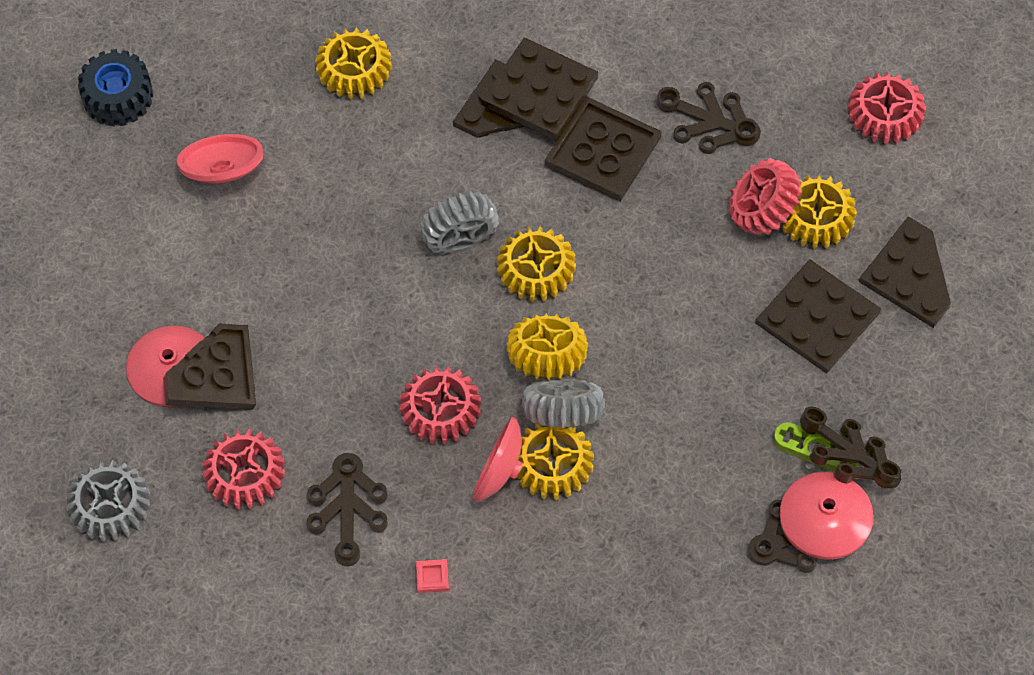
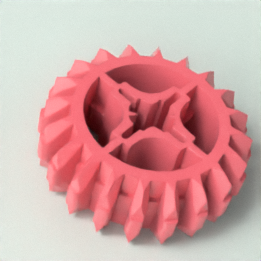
(902, 99)
(765, 197)
(417, 396)
(225, 456)

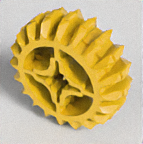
(346, 75)
(837, 207)
(555, 254)
(547, 346)
(565, 457)

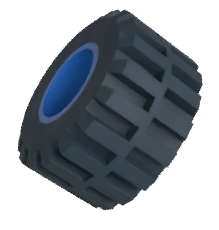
(115, 87)

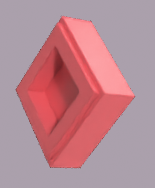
(432, 576)

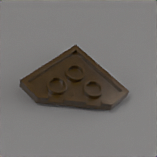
(478, 119)
(910, 273)
(214, 372)

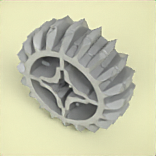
(459, 223)
(563, 403)
(120, 481)

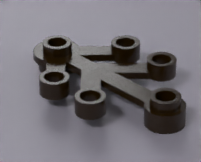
(711, 119)
(881, 470)
(347, 502)
(777, 544)

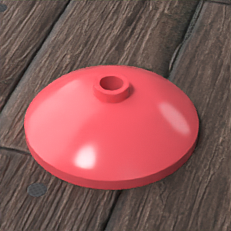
(220, 158)
(147, 363)
(501, 462)
(823, 531)

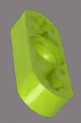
(792, 446)

